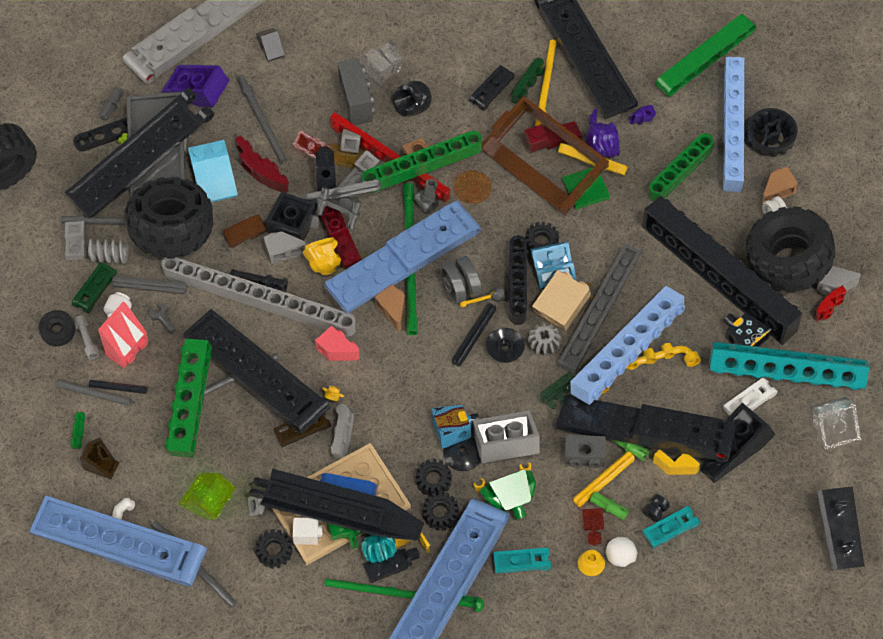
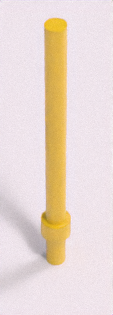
(547, 76)

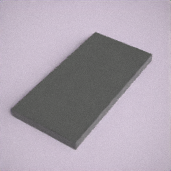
(141, 110)

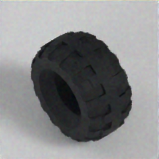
(184, 228)
(791, 229)

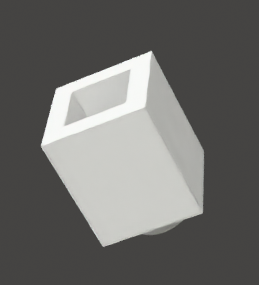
(306, 531)

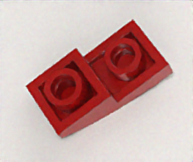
(827, 305)

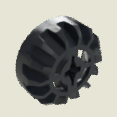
(773, 122)

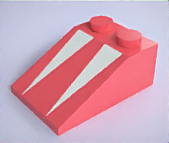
(123, 336)

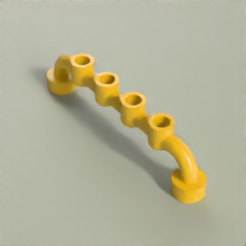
(667, 351)

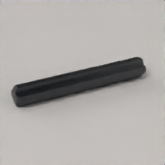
(473, 334)

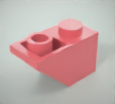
(336, 346)

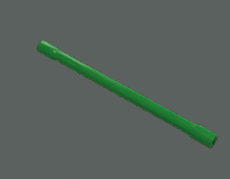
(411, 320)

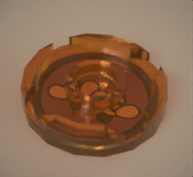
(472, 192)

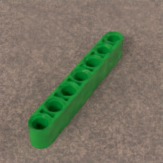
(705, 55)
(429, 155)

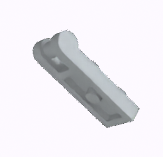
(342, 432)

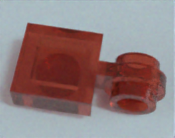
(593, 521)

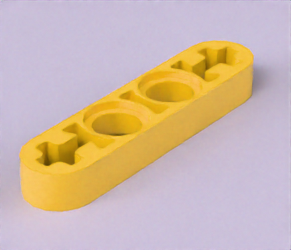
(573, 153)

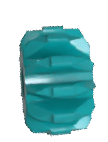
(378, 548)

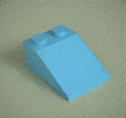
(213, 170)

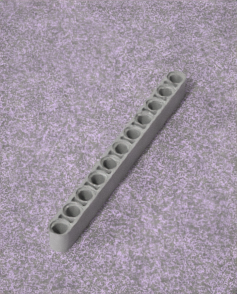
(253, 289)

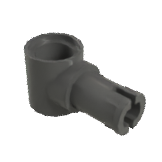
(426, 198)

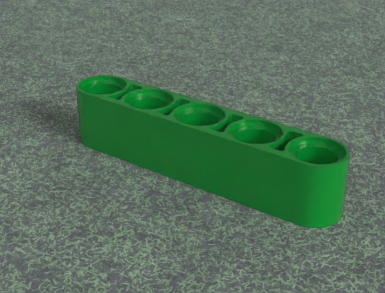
(685, 161)

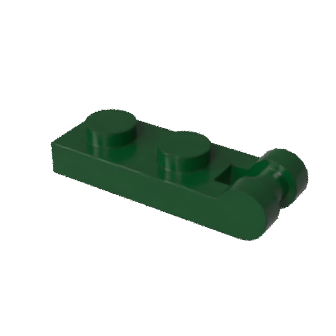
(528, 80)
(94, 287)

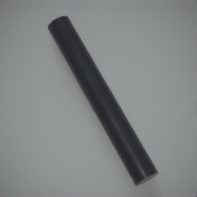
(118, 386)

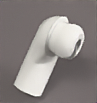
(124, 504)

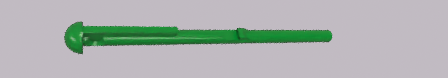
(467, 601)

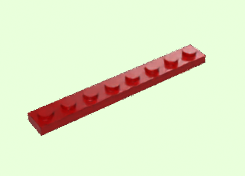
(384, 153)

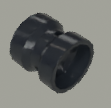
(656, 507)

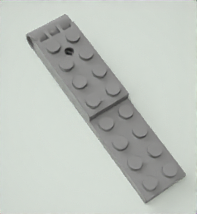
(184, 36)

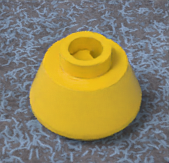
(591, 563)

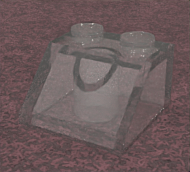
(836, 422)

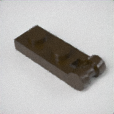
(287, 435)

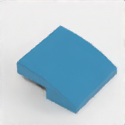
(550, 259)

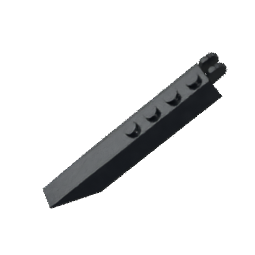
(336, 506)

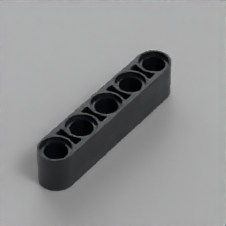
(518, 288)

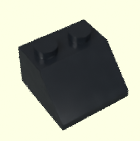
(291, 216)

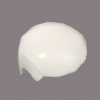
(621, 551)

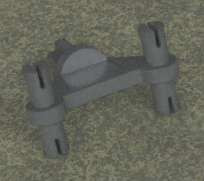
(344, 205)

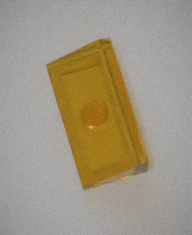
(345, 158)

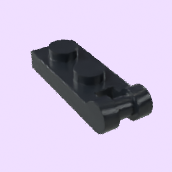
(491, 87)

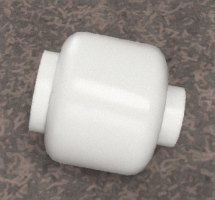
(114, 301)

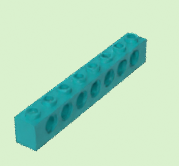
(800, 360)

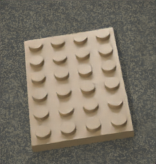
(360, 464)

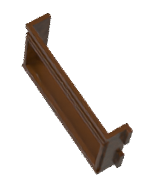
(526, 173)

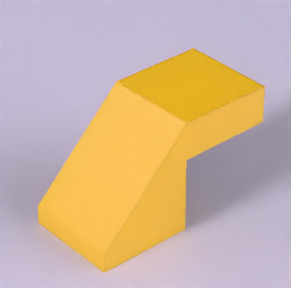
(682, 466)

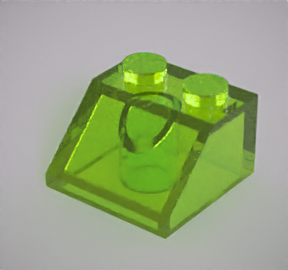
(207, 495)

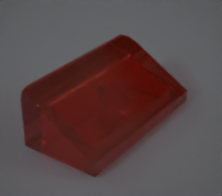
(308, 143)

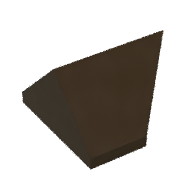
(98, 459)

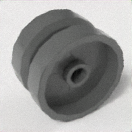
(461, 279)

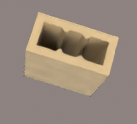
(561, 300)

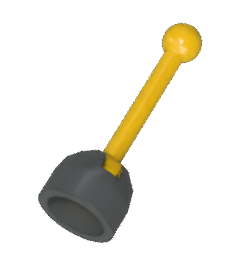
(496, 294)

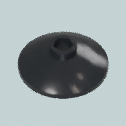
(505, 337)
(462, 460)

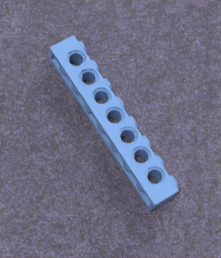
(733, 125)
(627, 345)

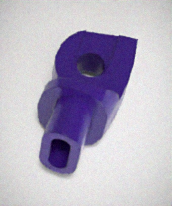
(642, 115)

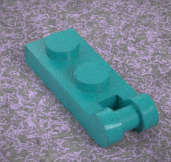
(670, 527)
(521, 560)

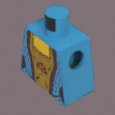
(452, 424)

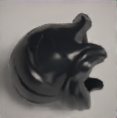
(412, 98)

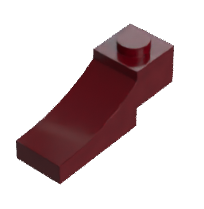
(541, 137)

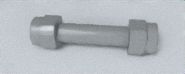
(81, 324)

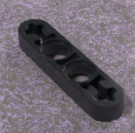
(106, 130)

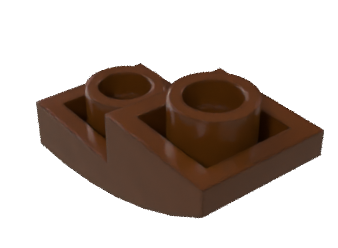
(244, 230)

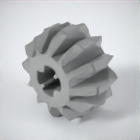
(537, 340)

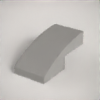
(75, 240)

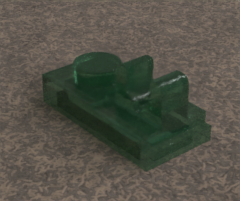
(556, 390)

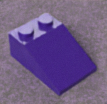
(204, 80)

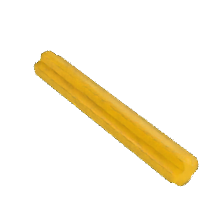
(604, 478)

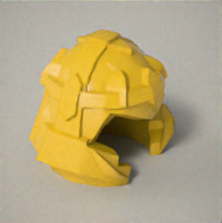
(322, 256)

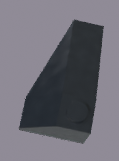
(750, 438)

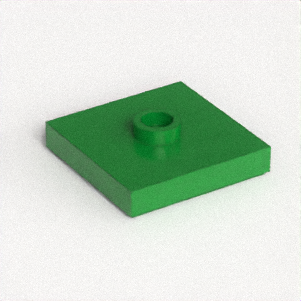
(594, 194)

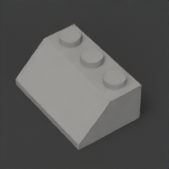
(506, 436)

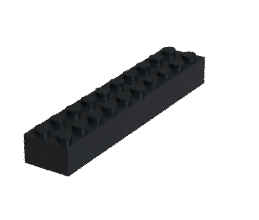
(721, 269)

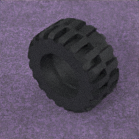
(16, 154)

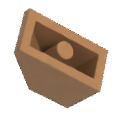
(780, 184)
(391, 305)

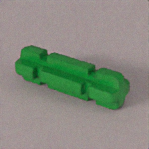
(78, 430)

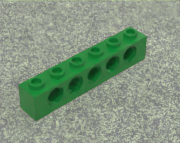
(186, 445)

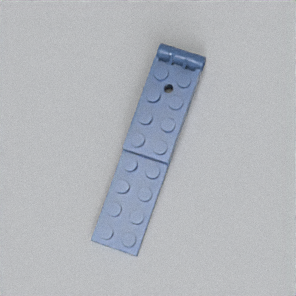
(403, 256)
(119, 541)
(452, 572)

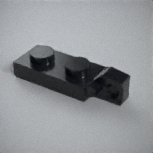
(395, 564)

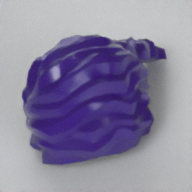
(602, 137)

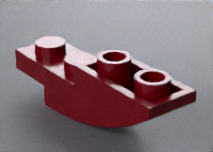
(260, 169)
(337, 229)

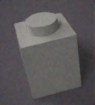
(283, 246)
(837, 278)

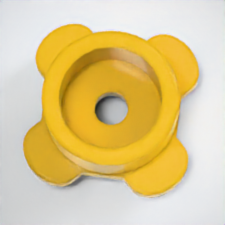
(332, 393)

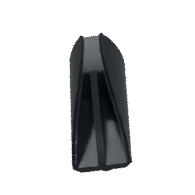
(841, 527)

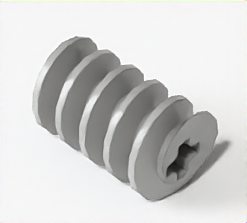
(107, 251)

